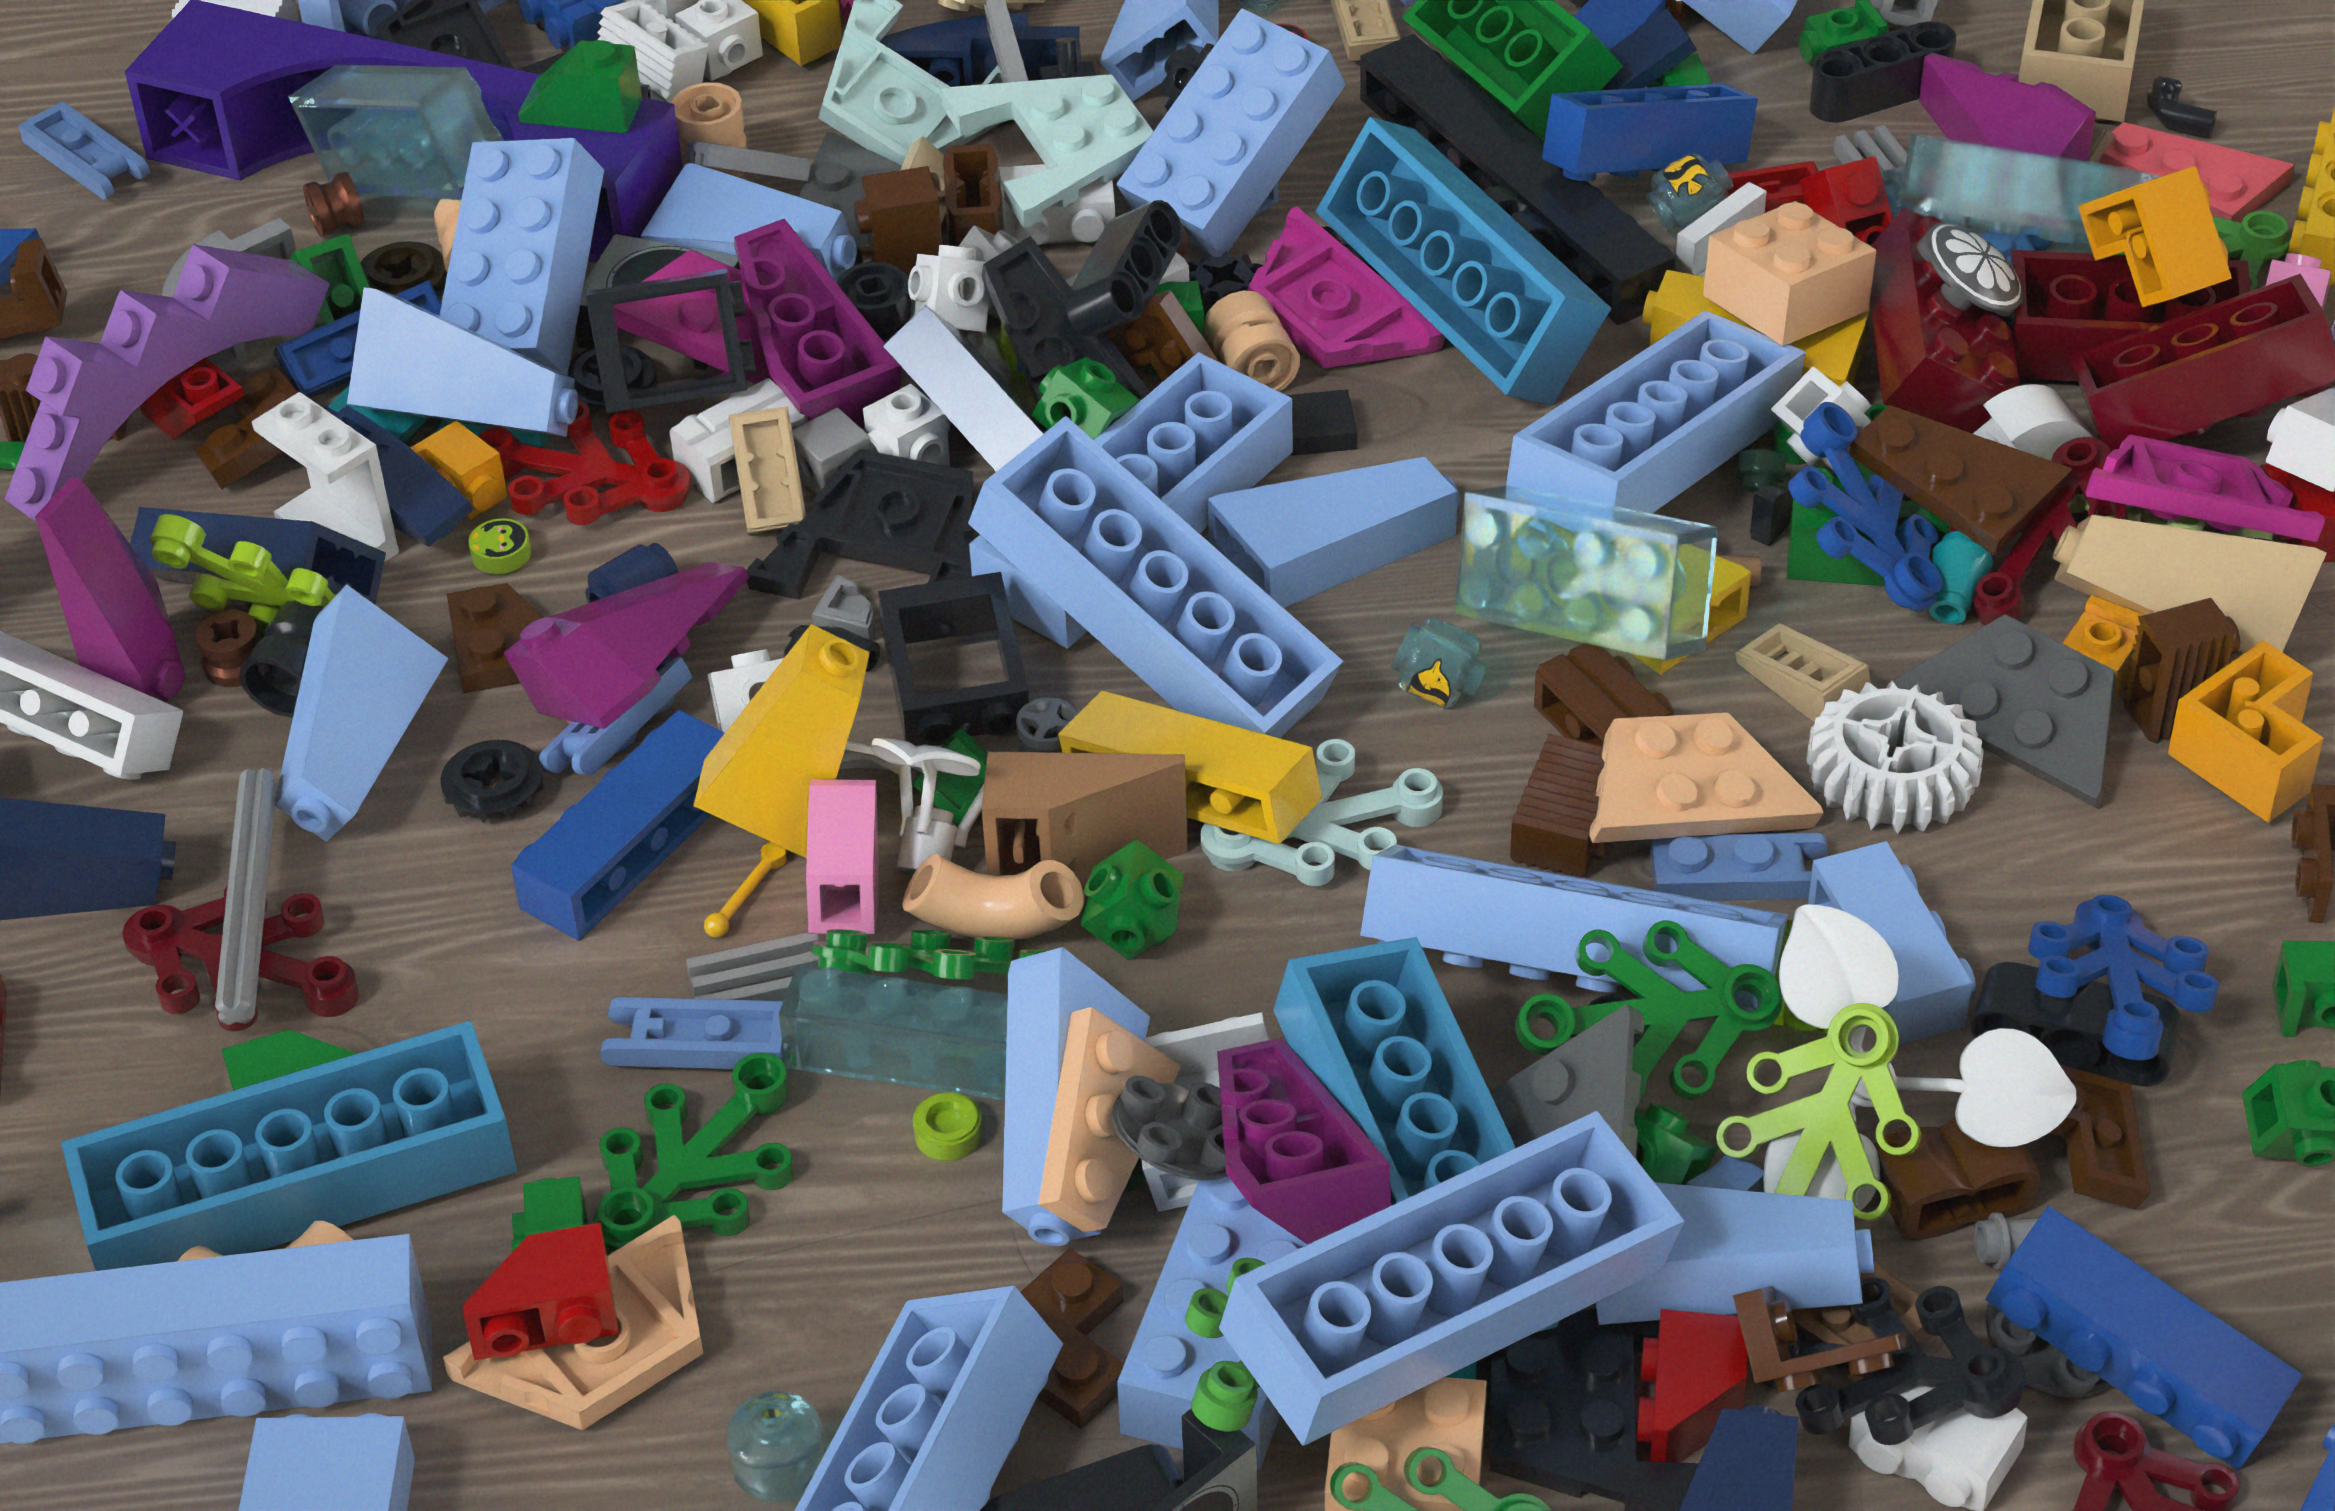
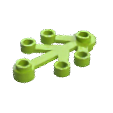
(249, 572)
(1827, 1113)

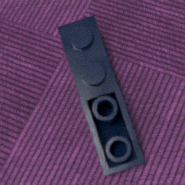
(963, 53)
(417, 495)

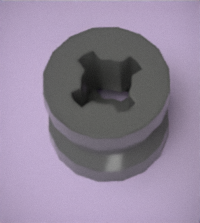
(1040, 724)

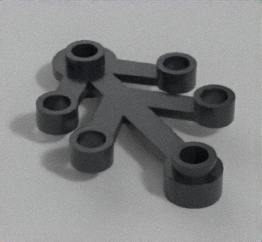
(1978, 1378)

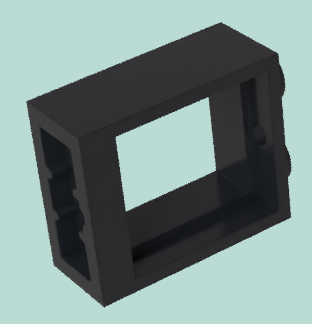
(609, 349)
(947, 611)

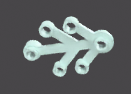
(1412, 800)

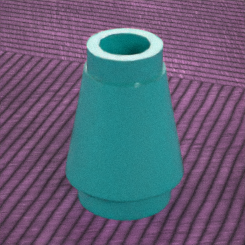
(1961, 567)

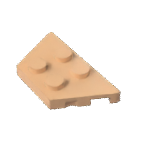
(1693, 780)
(595, 1378)

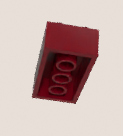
(2086, 302)
(1927, 350)
(2209, 365)

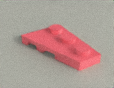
(2234, 178)

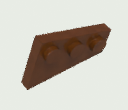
(1960, 476)

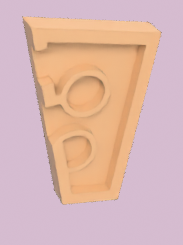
(1085, 1155)

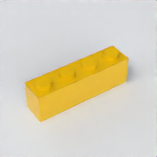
(1231, 773)

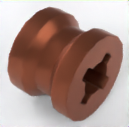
(333, 204)
(225, 642)

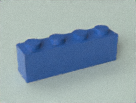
(1646, 128)
(617, 830)
(2143, 1338)

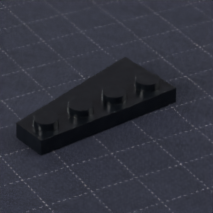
(1034, 314)

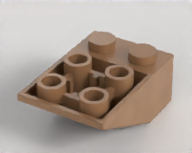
(1080, 808)

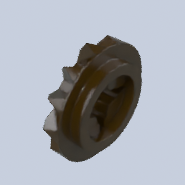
(388, 264)

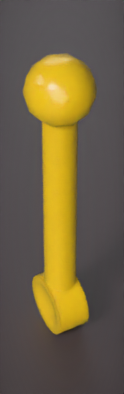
(772, 857)

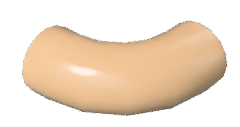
(994, 905)

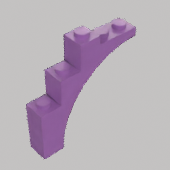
(148, 341)

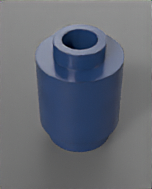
(629, 570)

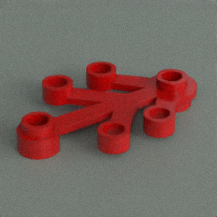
(652, 481)

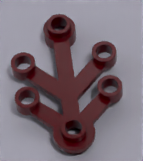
(2001, 590)
(164, 933)
(2137, 1465)

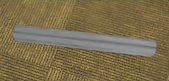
(246, 897)

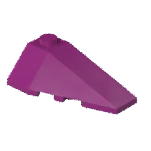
(2003, 110)
(809, 329)
(108, 595)
(606, 653)
(1295, 1145)

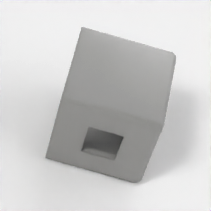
(826, 447)

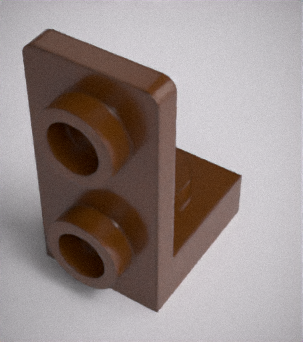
(37, 295)
(2315, 834)
(1770, 1326)

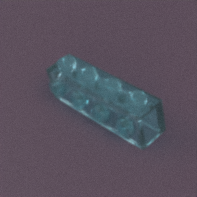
(895, 1031)

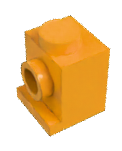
(467, 464)
(2106, 635)

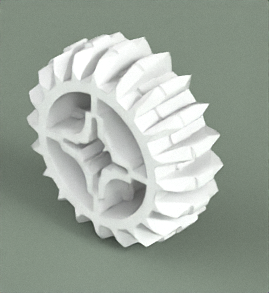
(1894, 756)

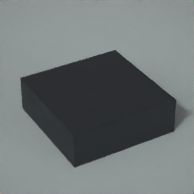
(1323, 422)

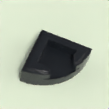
(1770, 513)

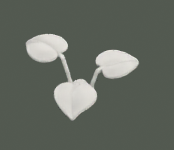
(927, 828)
(2009, 1082)

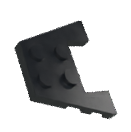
(450, 29)
(880, 513)
(1569, 1415)

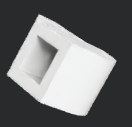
(2032, 420)

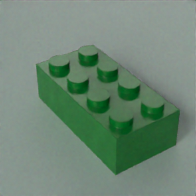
(1516, 51)

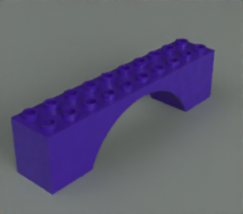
(220, 83)

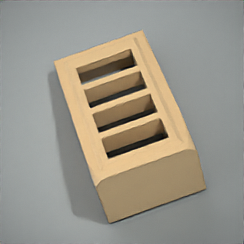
(1807, 674)

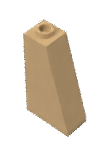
(2169, 566)

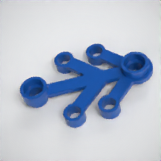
(1873, 509)
(2110, 929)

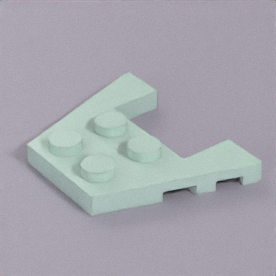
(883, 96)
(1075, 124)

